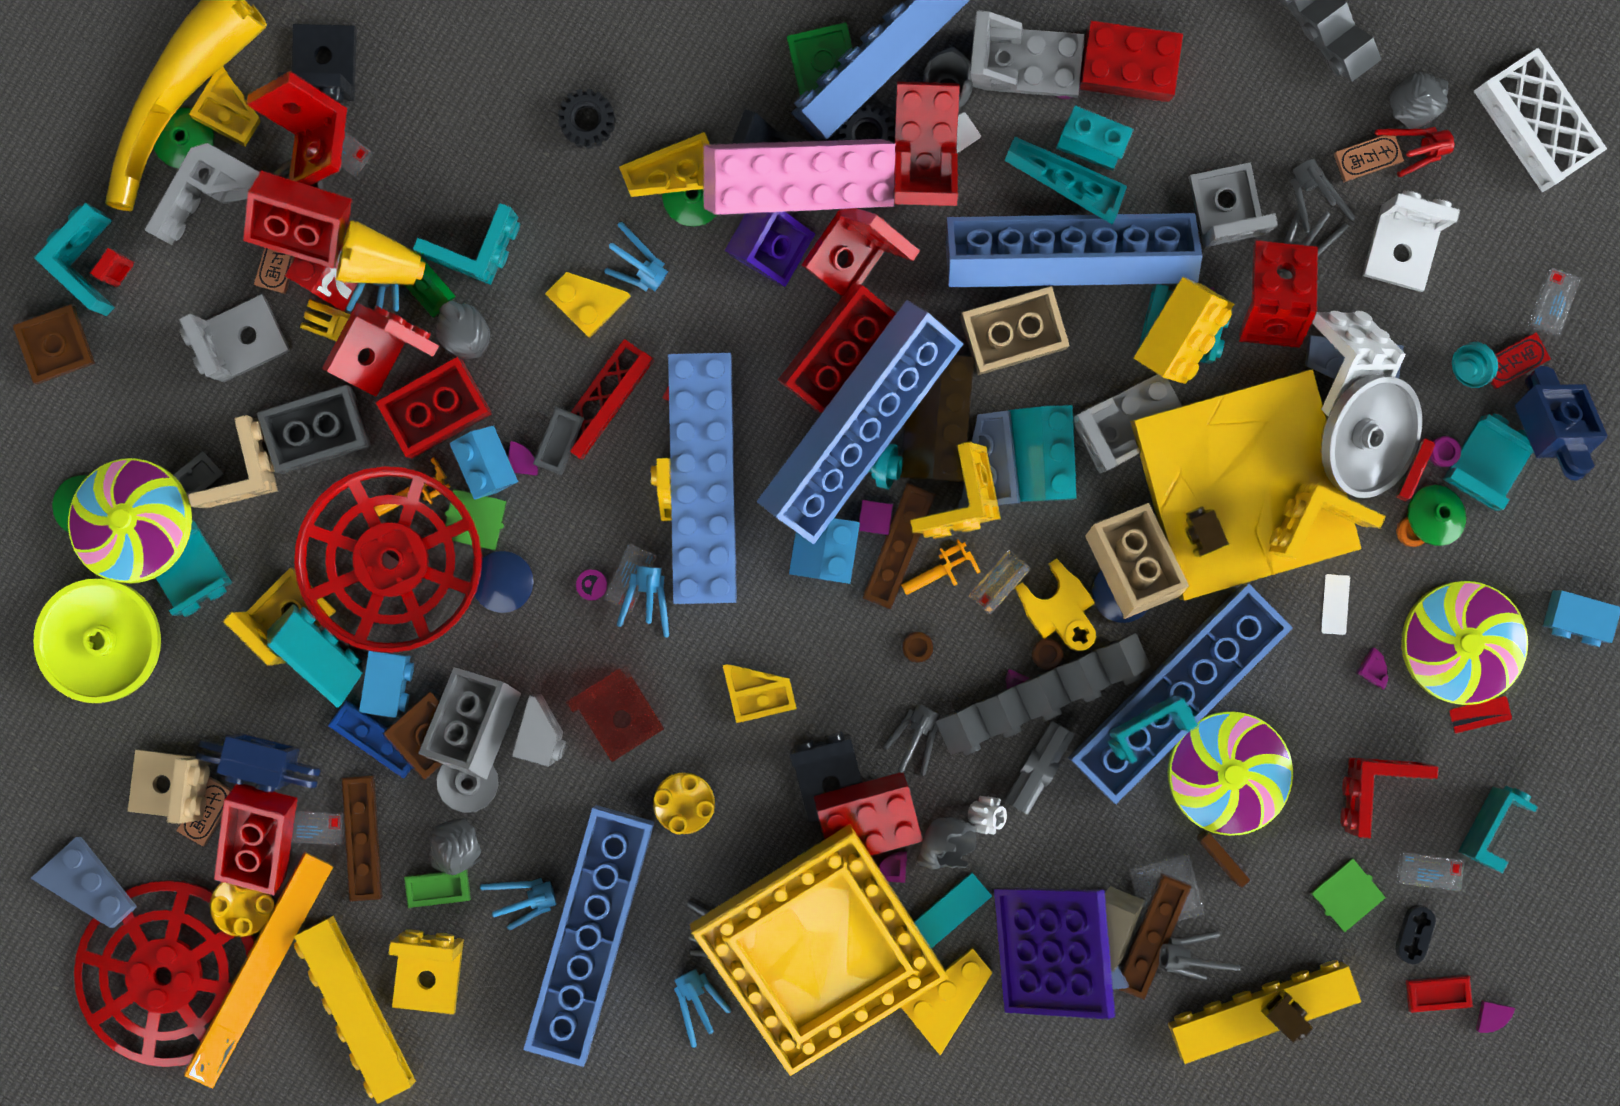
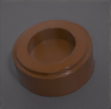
(917, 647)
(1047, 654)

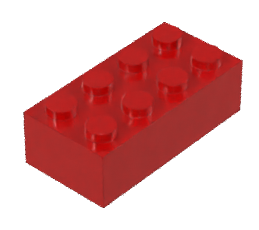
(837, 347)

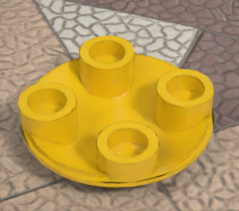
(683, 803)
(240, 909)

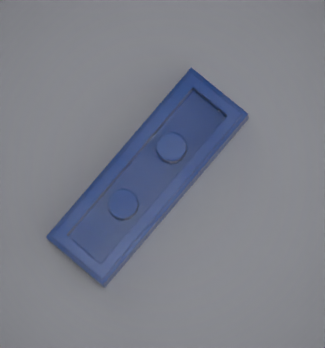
(367, 735)

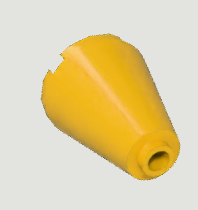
(376, 258)

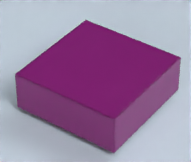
(875, 517)

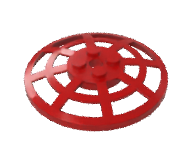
(369, 565)
(142, 968)

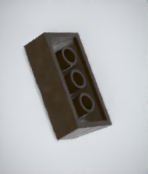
(940, 426)

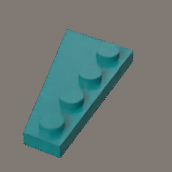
(1077, 183)

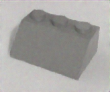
(470, 722)

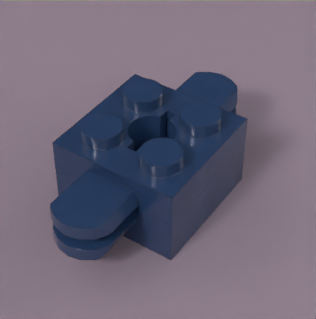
(1561, 422)
(258, 761)

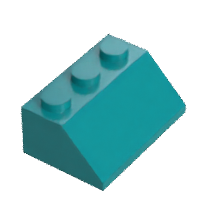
(1044, 453)
(315, 654)

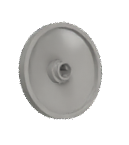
(1371, 435)

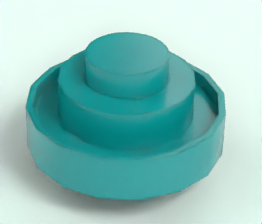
(1474, 364)
(887, 467)

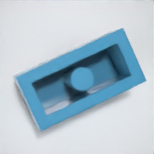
(483, 462)
(1582, 617)
(386, 684)

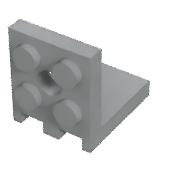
(1231, 224)
(219, 341)

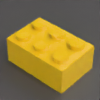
(1184, 331)

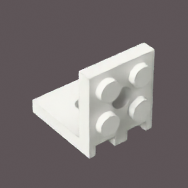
(1412, 224)
(1362, 344)

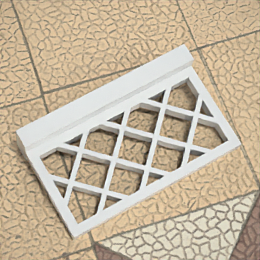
(1523, 137)

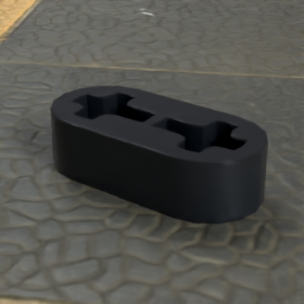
(1408, 931)

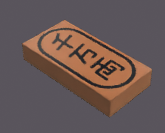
(1368, 157)
(272, 271)
(202, 830)

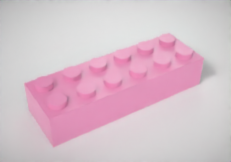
(798, 176)

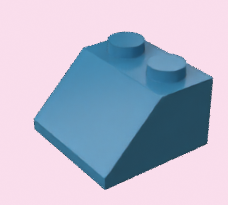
(830, 556)

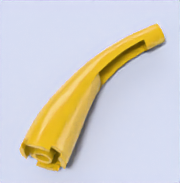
(197, 50)

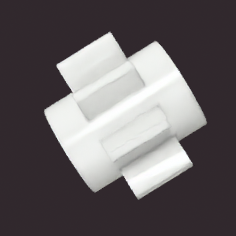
(987, 814)

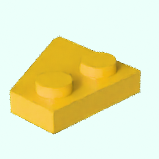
(225, 109)
(586, 301)
(662, 479)
(757, 693)

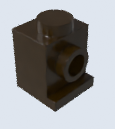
(1205, 531)
(1287, 1017)

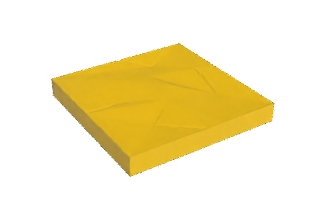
(1245, 463)
(818, 950)

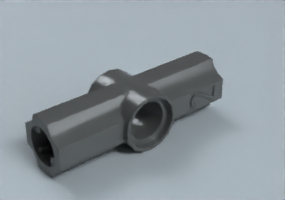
(1039, 767)

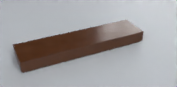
(898, 547)
(362, 838)
(1153, 933)

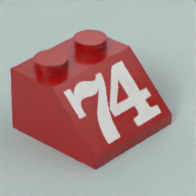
(322, 281)

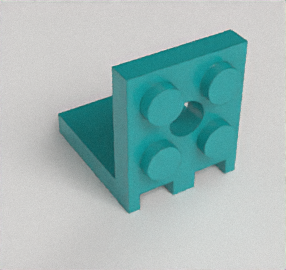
(67, 245)
(492, 253)

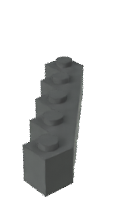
(1333, 31)
(1043, 695)

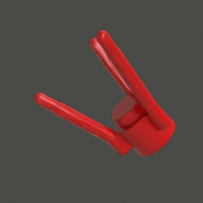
(1434, 145)

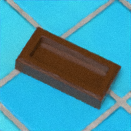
(1222, 859)

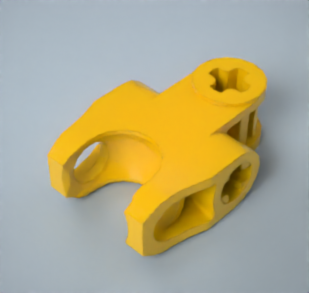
(1062, 611)

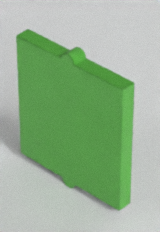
(487, 515)
(1348, 895)

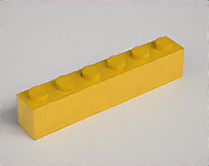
(354, 1010)
(1242, 1021)

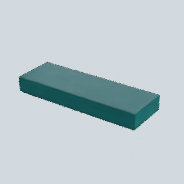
(952, 909)

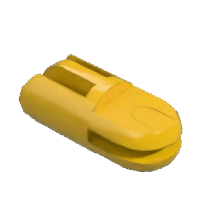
(335, 324)

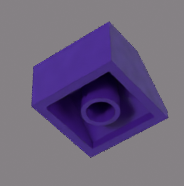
(770, 244)

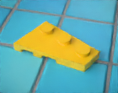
(668, 169)
(944, 1006)

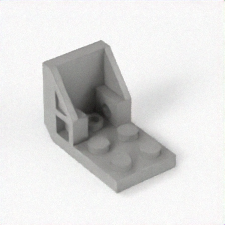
(1023, 59)
(203, 171)
(1108, 428)

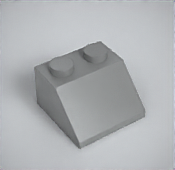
(539, 734)

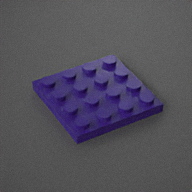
(1054, 952)

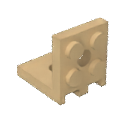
(258, 467)
(188, 782)

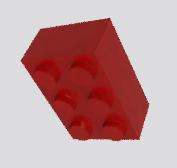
(1130, 61)
(433, 408)
(875, 809)
(255, 838)

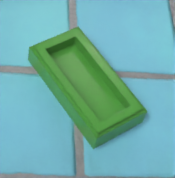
(436, 889)

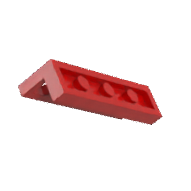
(614, 400)

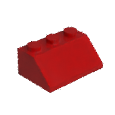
(296, 219)

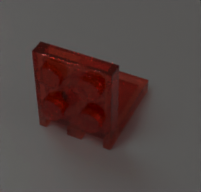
(607, 697)

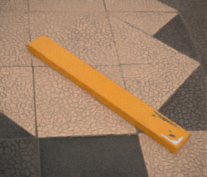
(258, 970)

